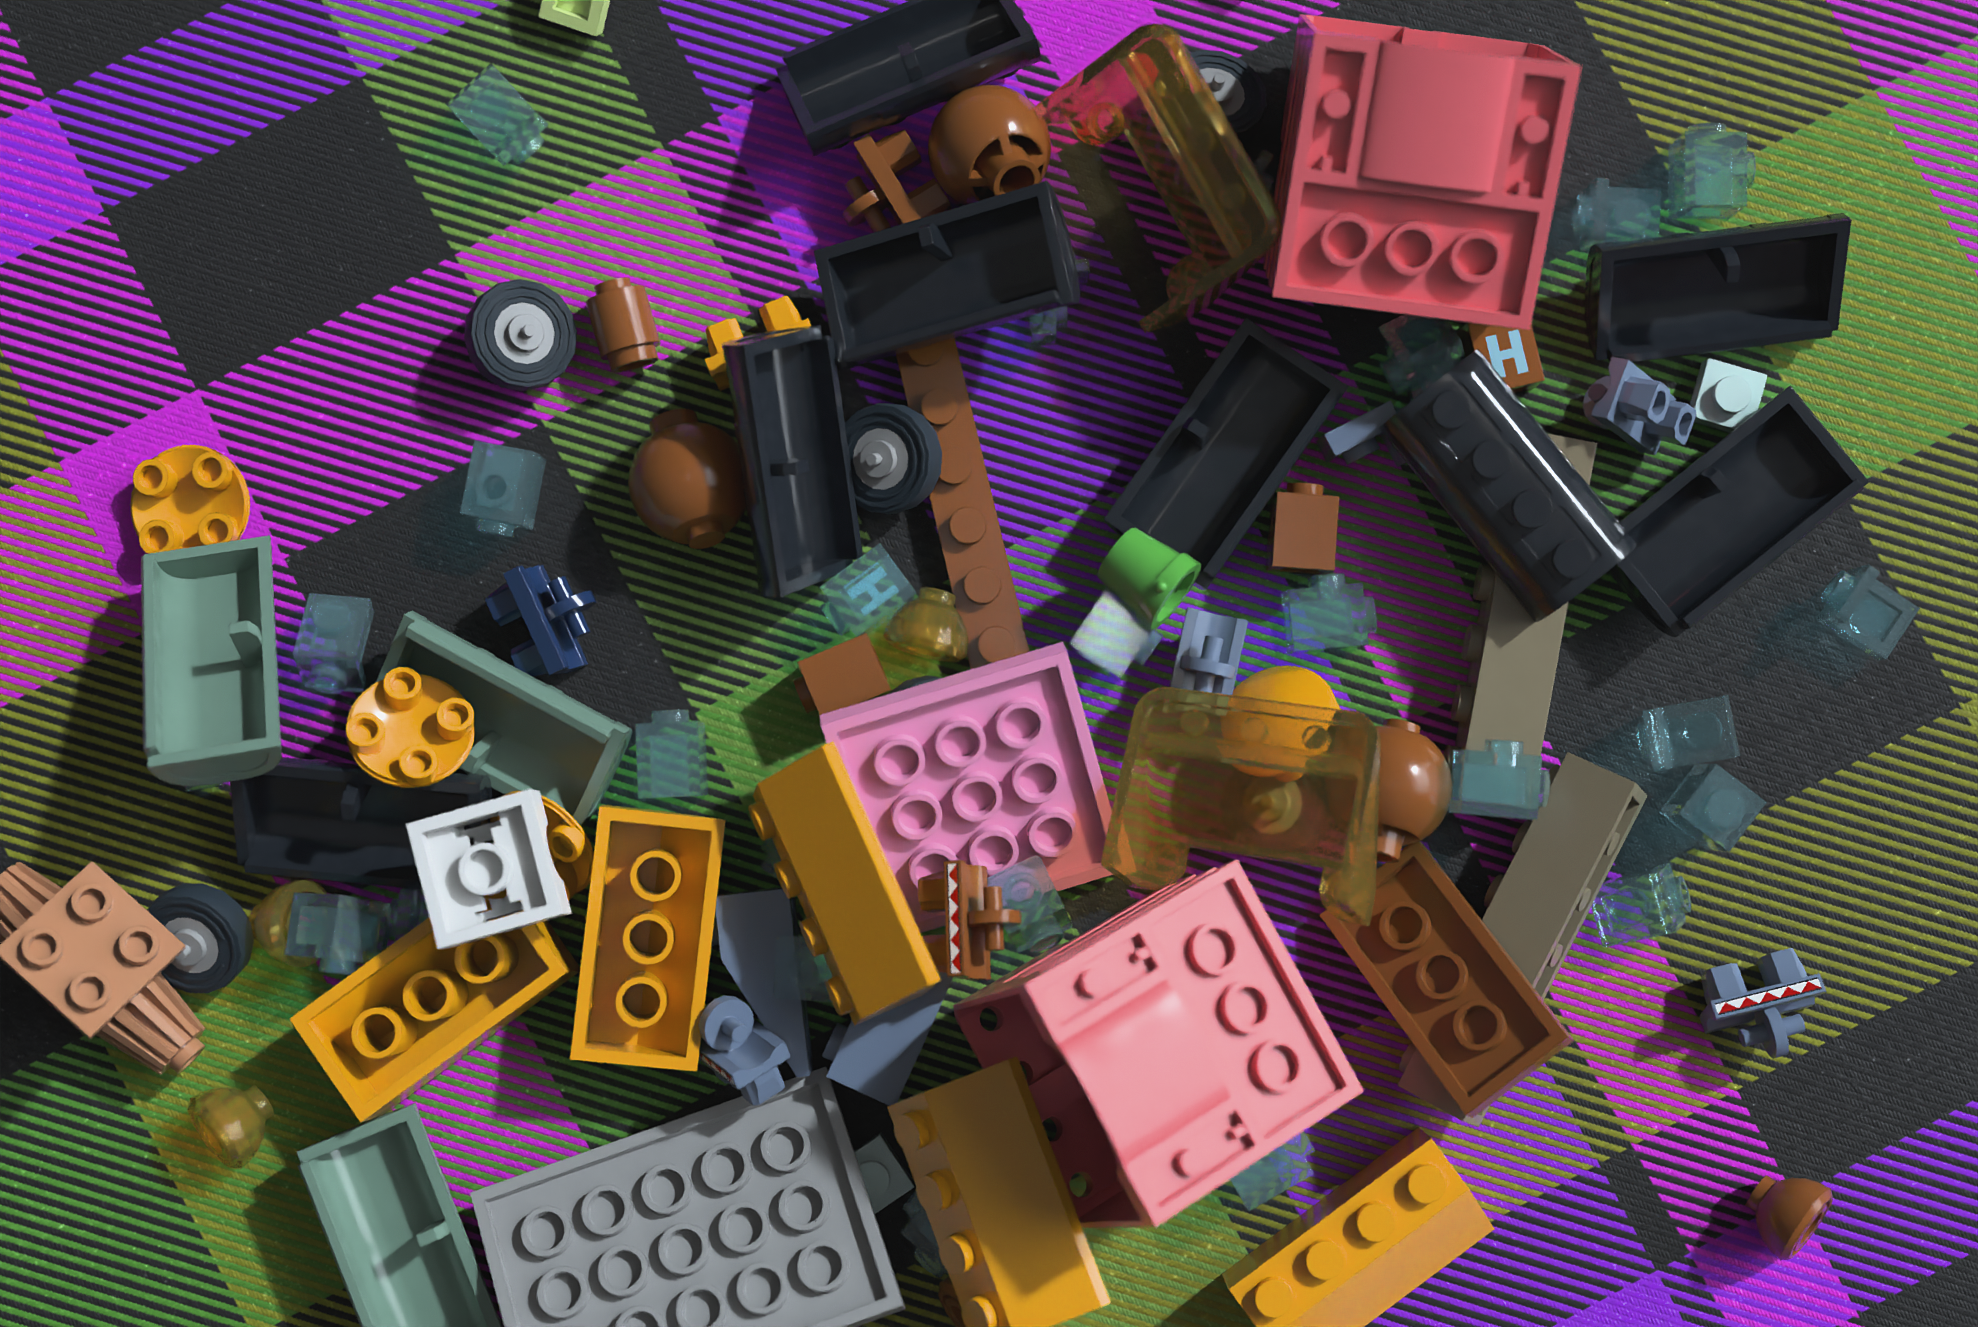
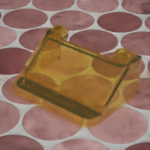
(1190, 152)
(1250, 784)

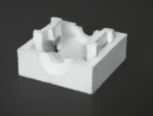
(460, 875)

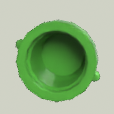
(1148, 576)

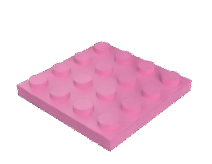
(979, 773)

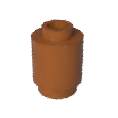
(623, 325)

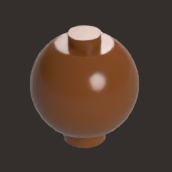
(988, 144)
(687, 480)
(1412, 788)

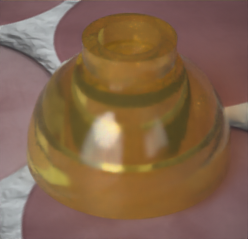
(929, 627)
(272, 919)
(231, 1122)

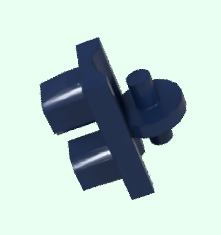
(550, 615)

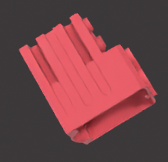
(1418, 170)
(1165, 1047)

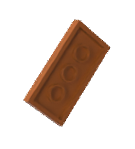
(1450, 982)

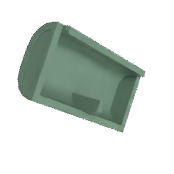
(210, 663)
(523, 728)
(395, 1226)

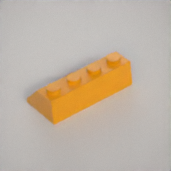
(843, 886)
(647, 938)
(426, 1008)
(998, 1201)
(1362, 1243)

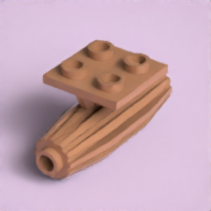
(99, 963)

